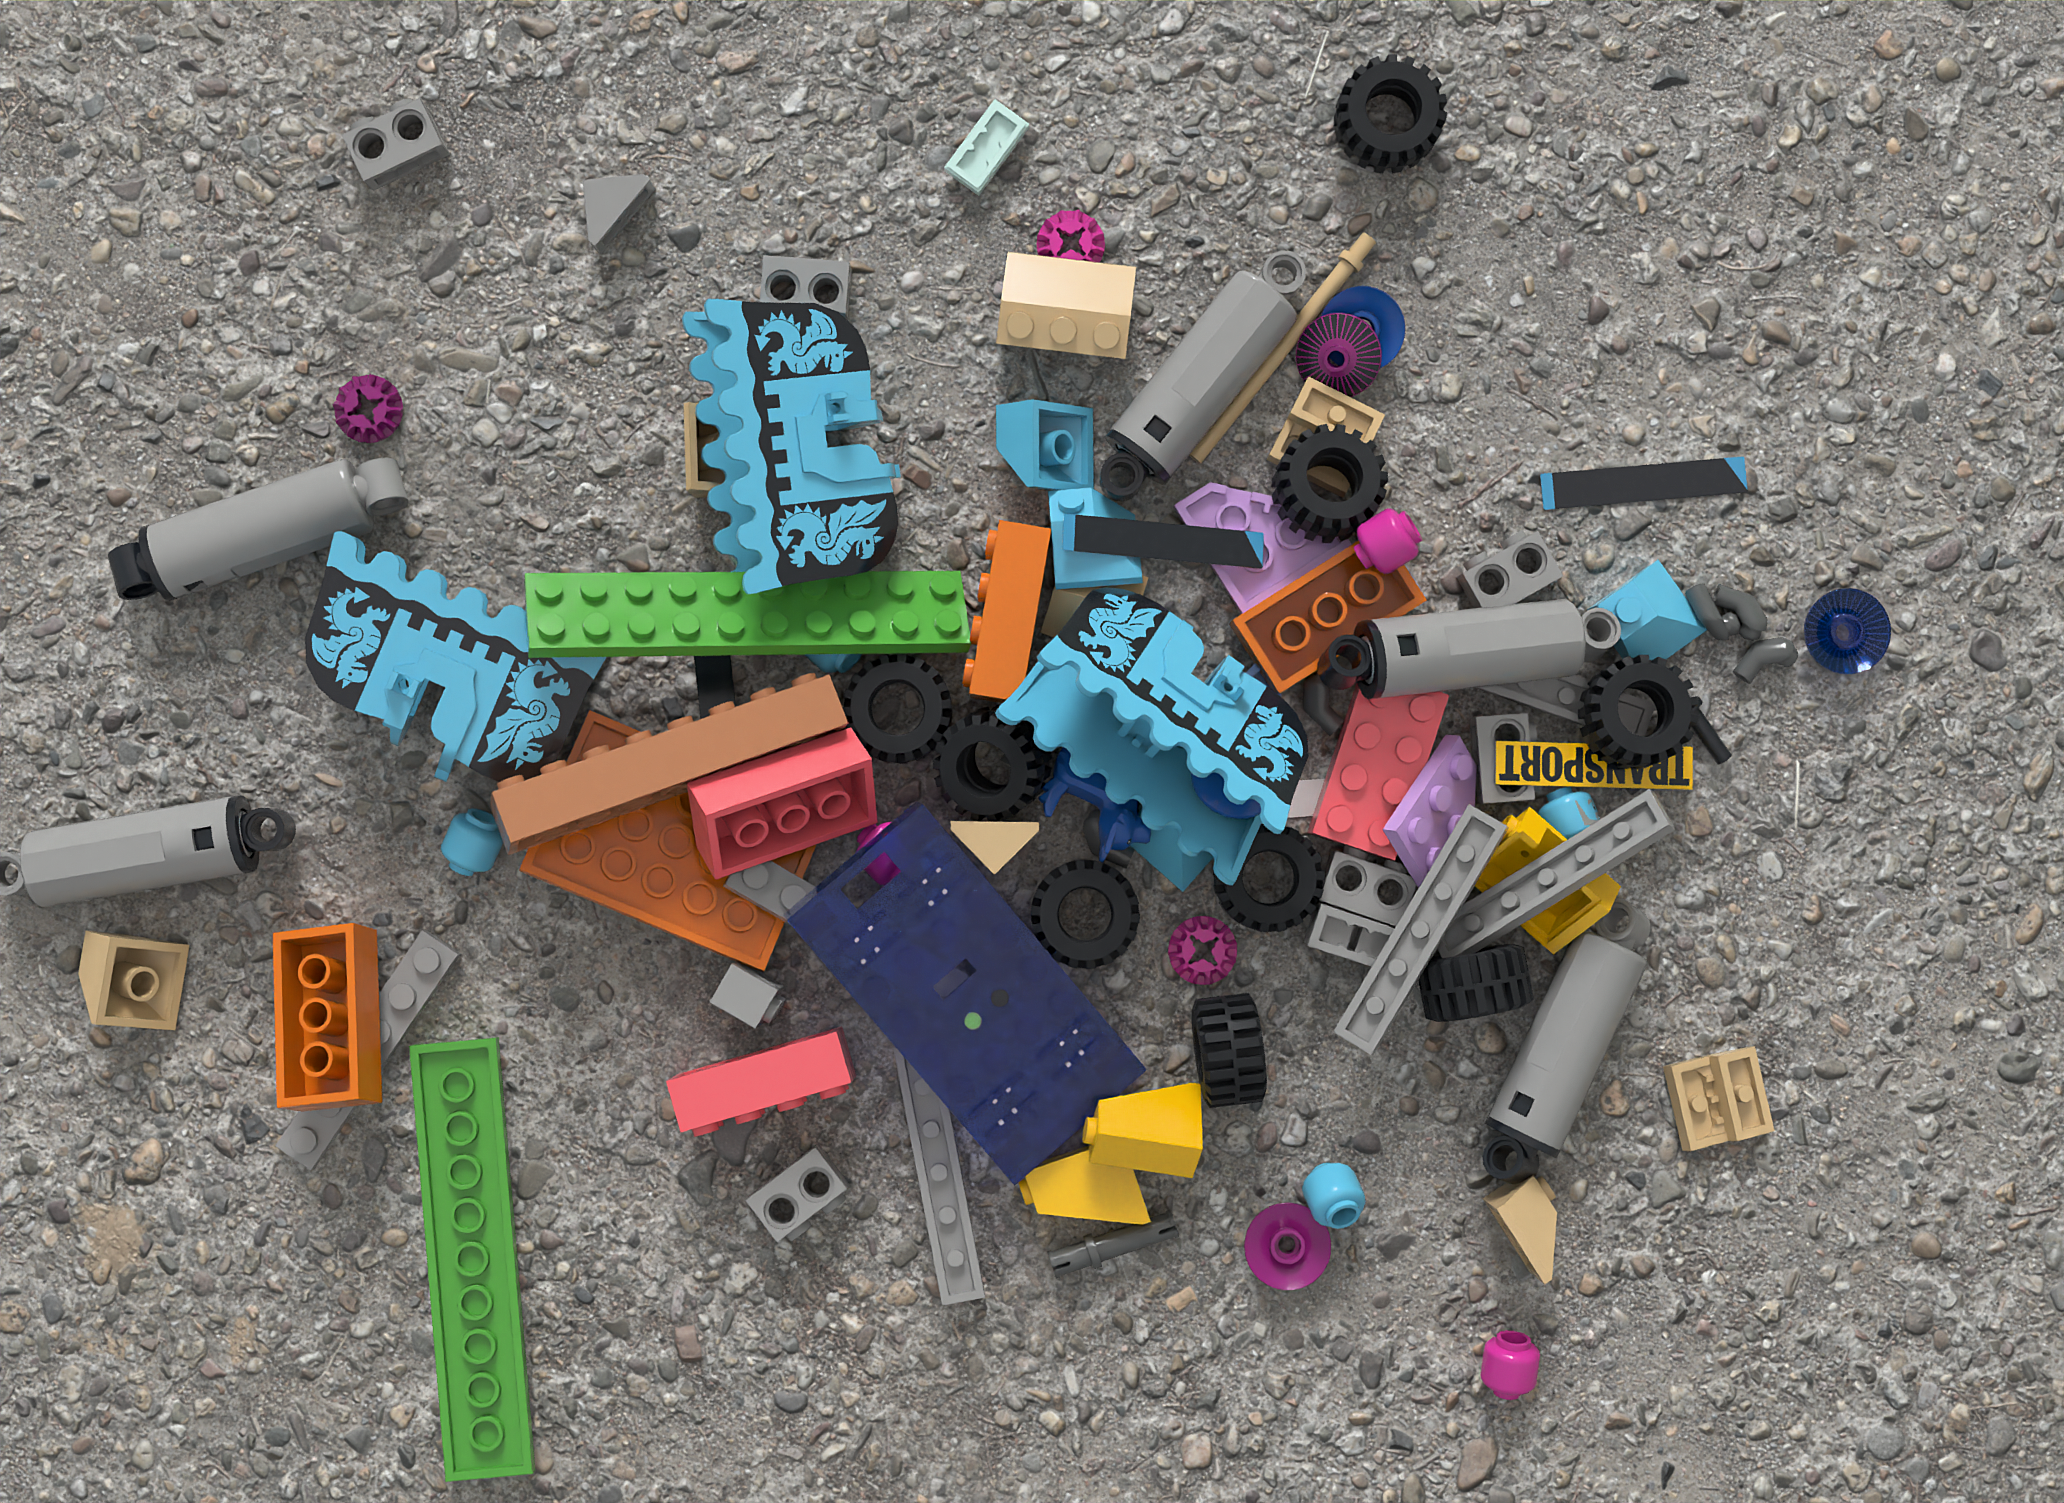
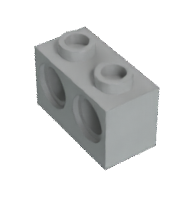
(399, 155)
(808, 277)
(1513, 583)
(1484, 755)
(1364, 897)
(1346, 934)
(749, 995)
(792, 1185)

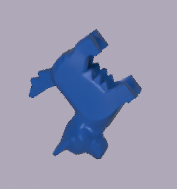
(1118, 823)

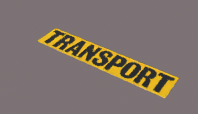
(1579, 767)

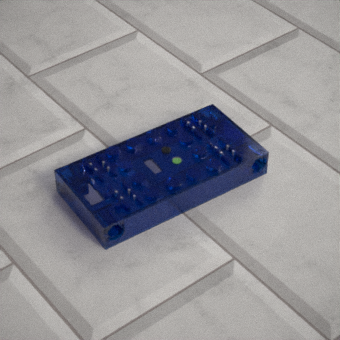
(1009, 1047)

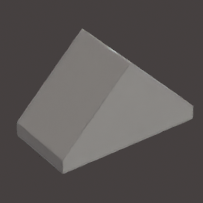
(612, 204)

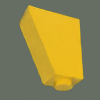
(1148, 1131)
(1084, 1190)

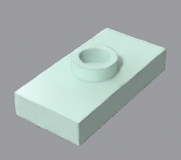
(986, 147)

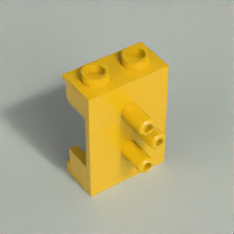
(1558, 925)

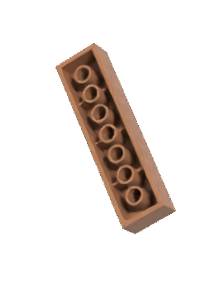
(661, 764)

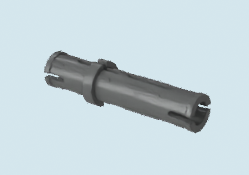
(1112, 1244)

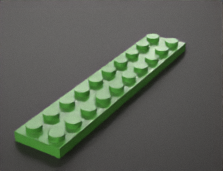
(715, 617)
(472, 1259)

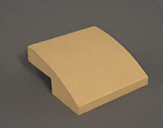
(1322, 405)
(1718, 1098)

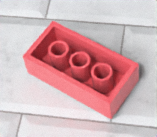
(1374, 767)
(782, 802)
(760, 1080)

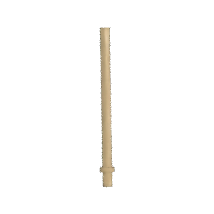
(1349, 262)

